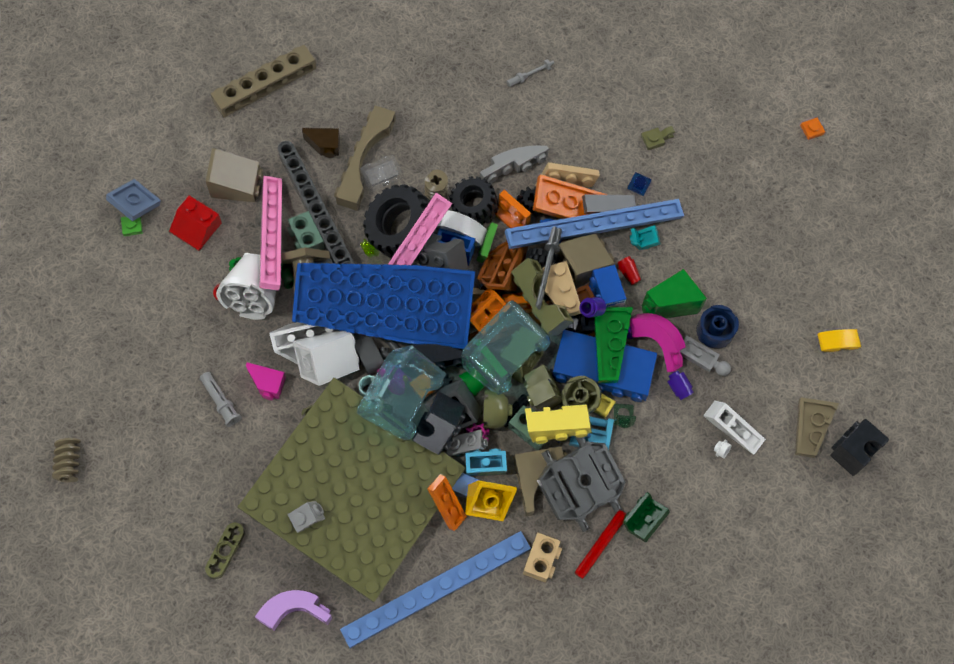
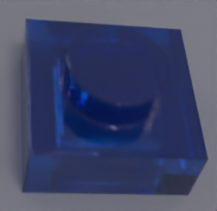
(639, 184)

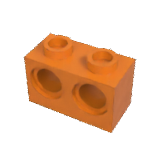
(485, 308)

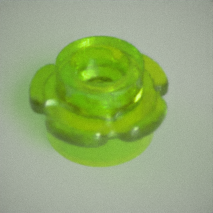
(367, 247)

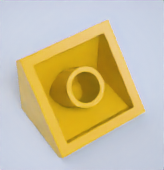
(489, 500)

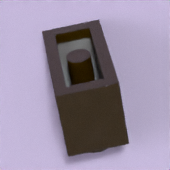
(323, 140)

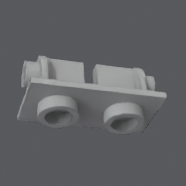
(466, 443)

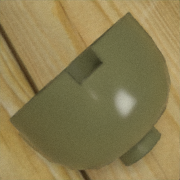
(582, 391)
(496, 410)

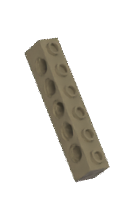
(242, 97)

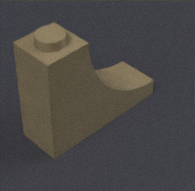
(528, 469)

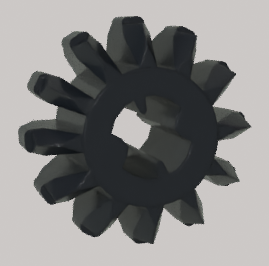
(525, 199)

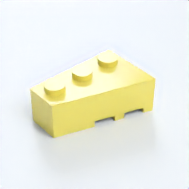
(558, 423)

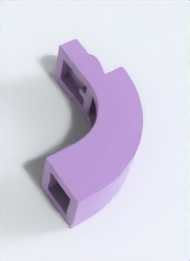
(286, 602)

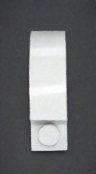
(463, 225)

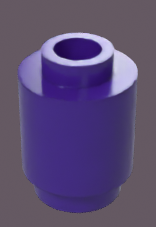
(592, 307)
(680, 385)

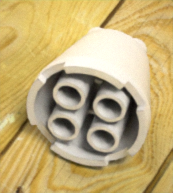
(242, 291)

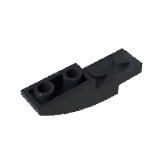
(441, 355)

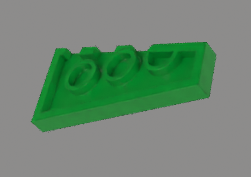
(610, 341)

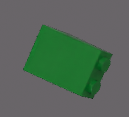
(674, 297)

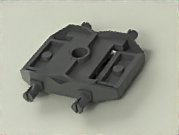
(603, 486)

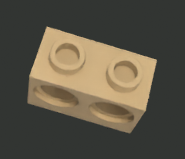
(537, 556)

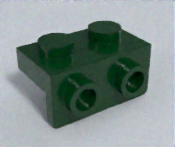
(645, 517)

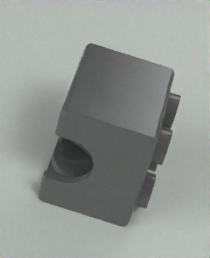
(443, 255)

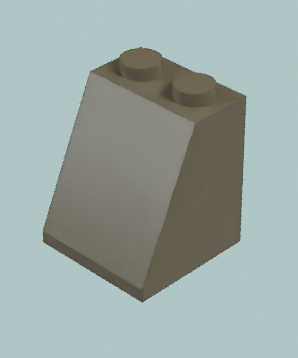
(233, 177)
(584, 256)

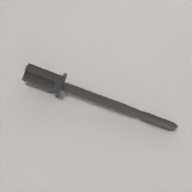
(551, 247)

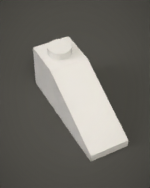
(734, 426)

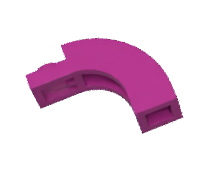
(663, 333)

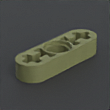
(226, 534)

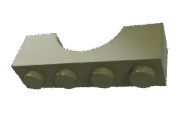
(552, 317)

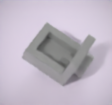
(306, 515)

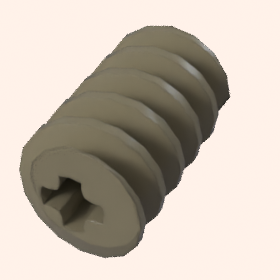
(436, 182)
(64, 459)

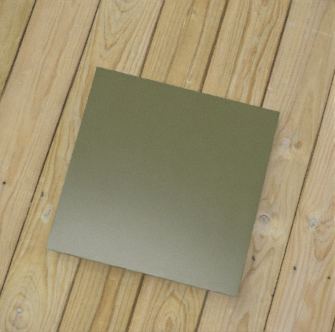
(362, 479)

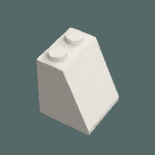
(326, 356)

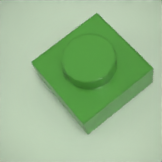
(131, 227)

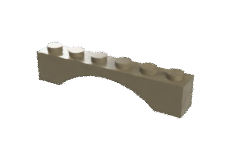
(378, 127)

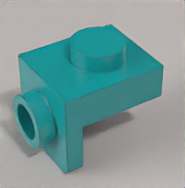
(645, 237)

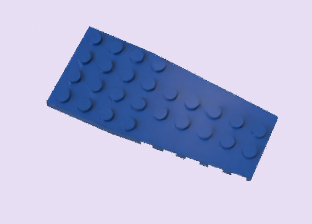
(387, 301)

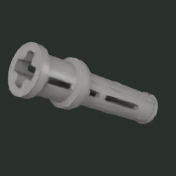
(224, 406)

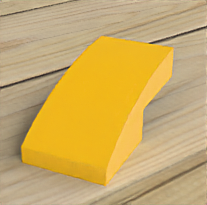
(839, 339)

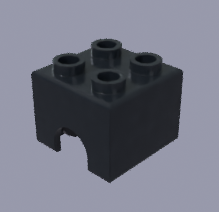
(440, 424)
(855, 443)

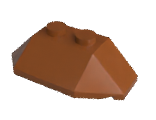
(498, 266)

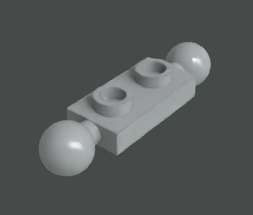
(704, 357)

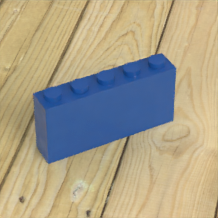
(578, 358)

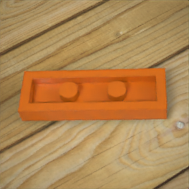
(447, 502)

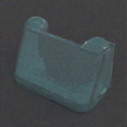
(503, 347)
(400, 391)

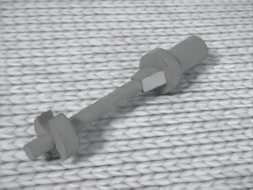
(520, 77)

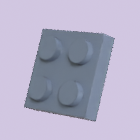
(133, 200)

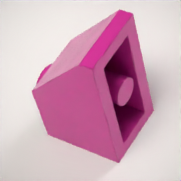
(267, 380)

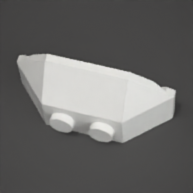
(283, 338)

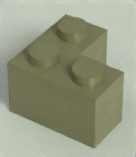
(542, 388)

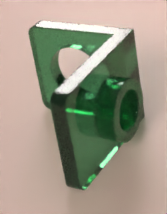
(623, 420)

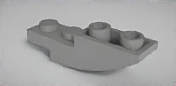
(519, 158)

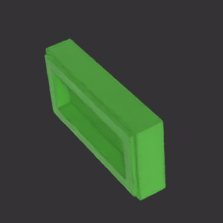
(485, 248)

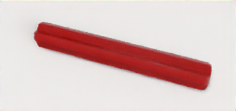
(600, 544)

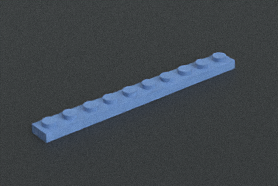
(595, 223)
(435, 589)

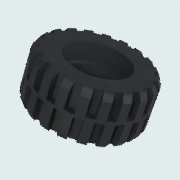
(385, 210)

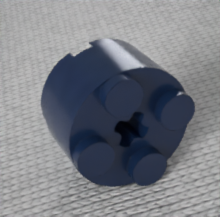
(718, 336)

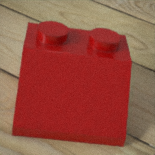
(194, 223)

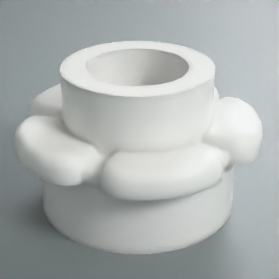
(722, 448)

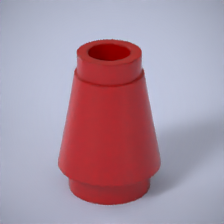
(629, 270)

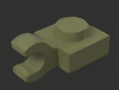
(655, 138)

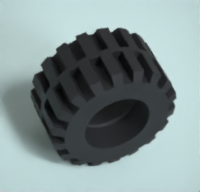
(472, 189)

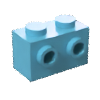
(486, 463)

